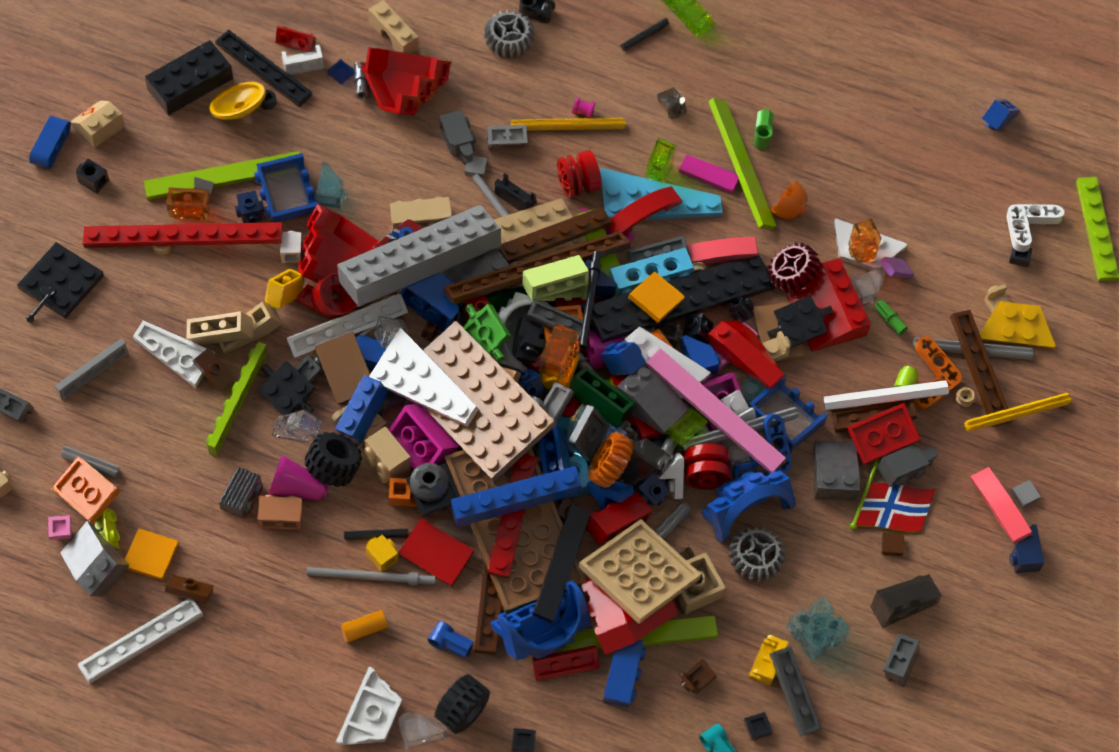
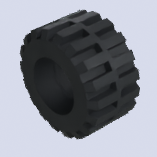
(333, 459)
(462, 704)

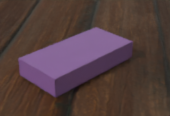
(896, 267)

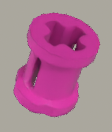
(583, 108)

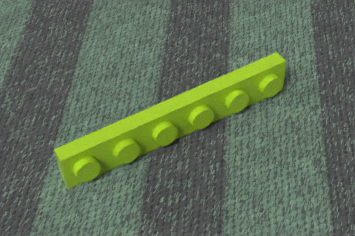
(1097, 229)
(232, 406)

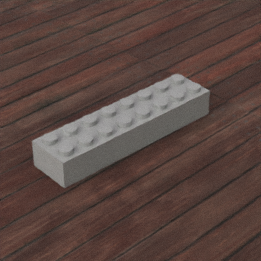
(419, 255)

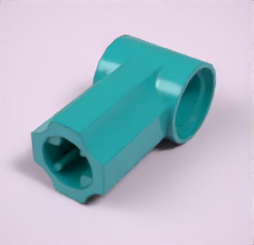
(716, 740)

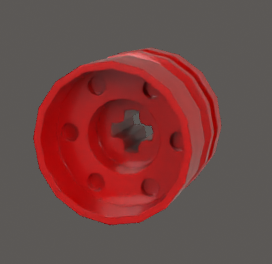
(581, 173)
(330, 307)

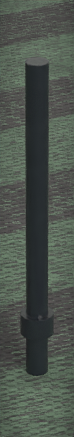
(594, 270)

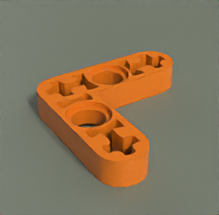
(952, 369)

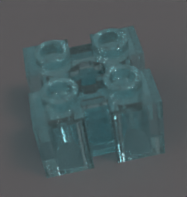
(807, 627)

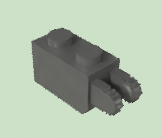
(457, 135)
(906, 464)

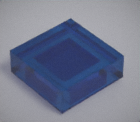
(340, 71)

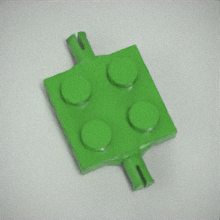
(487, 330)

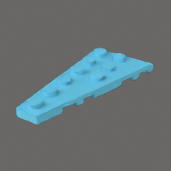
(623, 189)

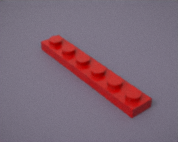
(510, 523)

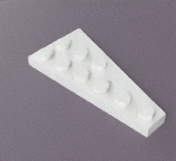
(416, 377)

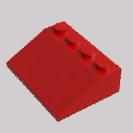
(835, 289)

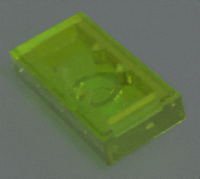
(687, 427)

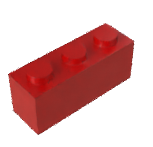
(617, 518)

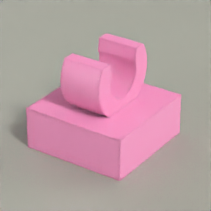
(59, 527)

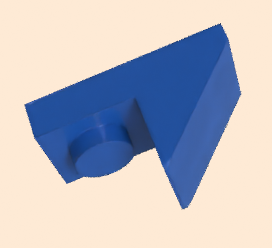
(615, 493)

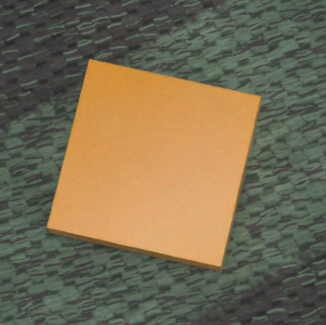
(656, 297)
(151, 554)

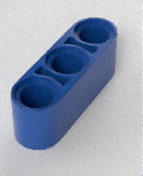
(50, 142)

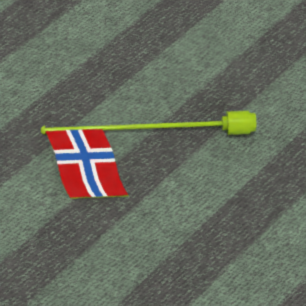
(897, 506)

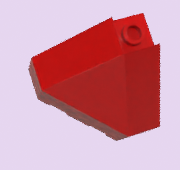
(403, 79)
(331, 242)
(614, 625)

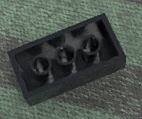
(189, 77)

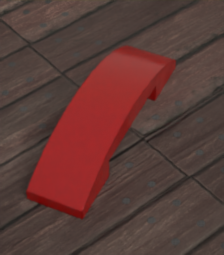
(644, 208)

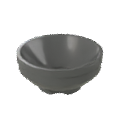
(431, 491)

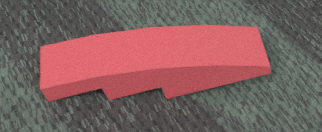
(723, 250)
(1001, 505)

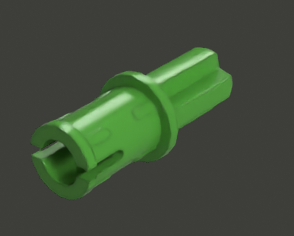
(891, 317)

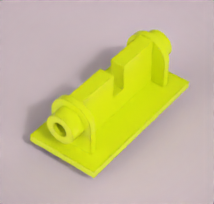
(107, 523)

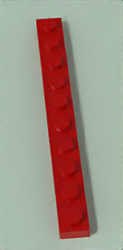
(183, 234)

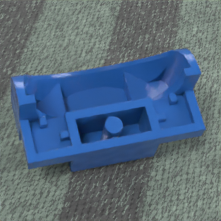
(743, 494)
(529, 635)

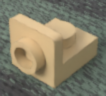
(995, 295)
(778, 347)

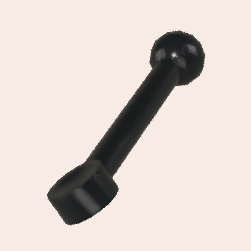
(51, 292)

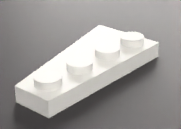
(650, 345)
(171, 350)

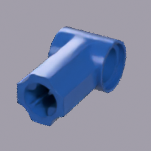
(446, 638)

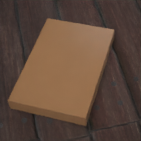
(766, 321)
(342, 365)

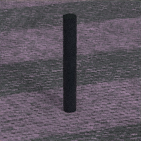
(644, 34)
(369, 534)

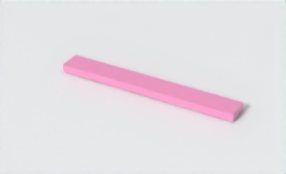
(715, 411)

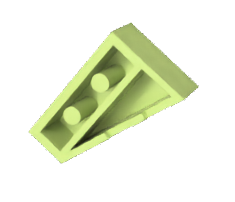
(557, 280)

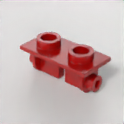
(294, 39)

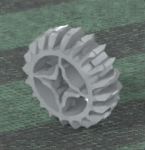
(507, 27)
(759, 568)

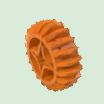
(610, 460)

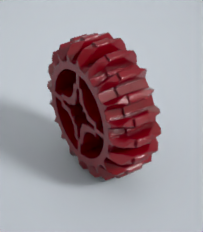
(805, 263)

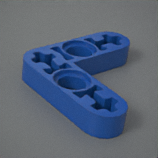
(784, 449)

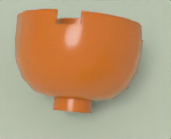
(791, 202)

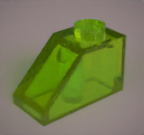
(661, 160)

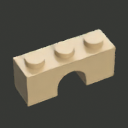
(385, 19)

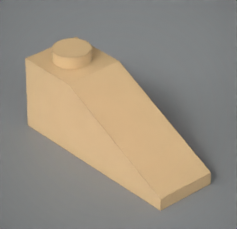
(264, 322)

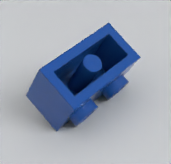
(623, 358)

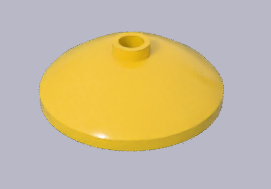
(238, 101)

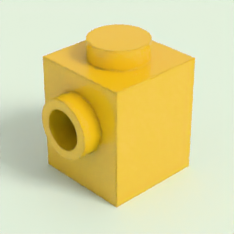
(382, 553)

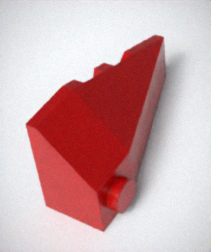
(745, 351)

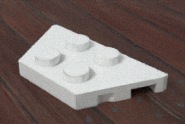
(888, 246)
(370, 713)

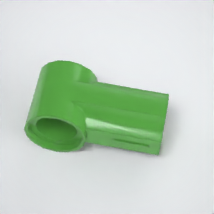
(763, 129)

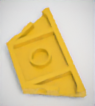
(1018, 325)

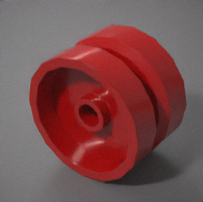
(706, 466)

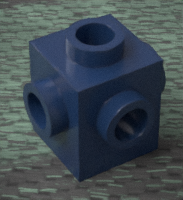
(249, 207)
(531, 382)
(652, 490)

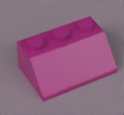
(422, 436)

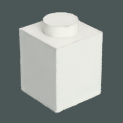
(291, 247)

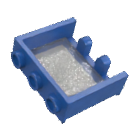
(285, 188)
(783, 398)

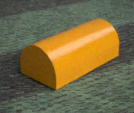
(364, 626)

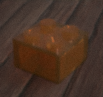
(558, 352)

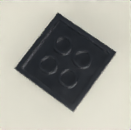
(66, 273)

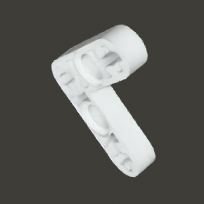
(1048, 215)

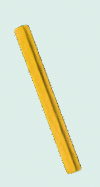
(571, 124)
(1017, 412)

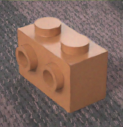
(280, 512)

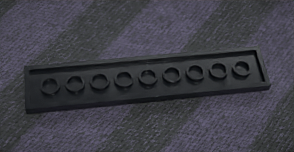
(702, 292)

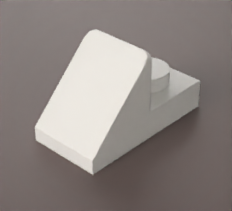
(738, 405)
(675, 472)

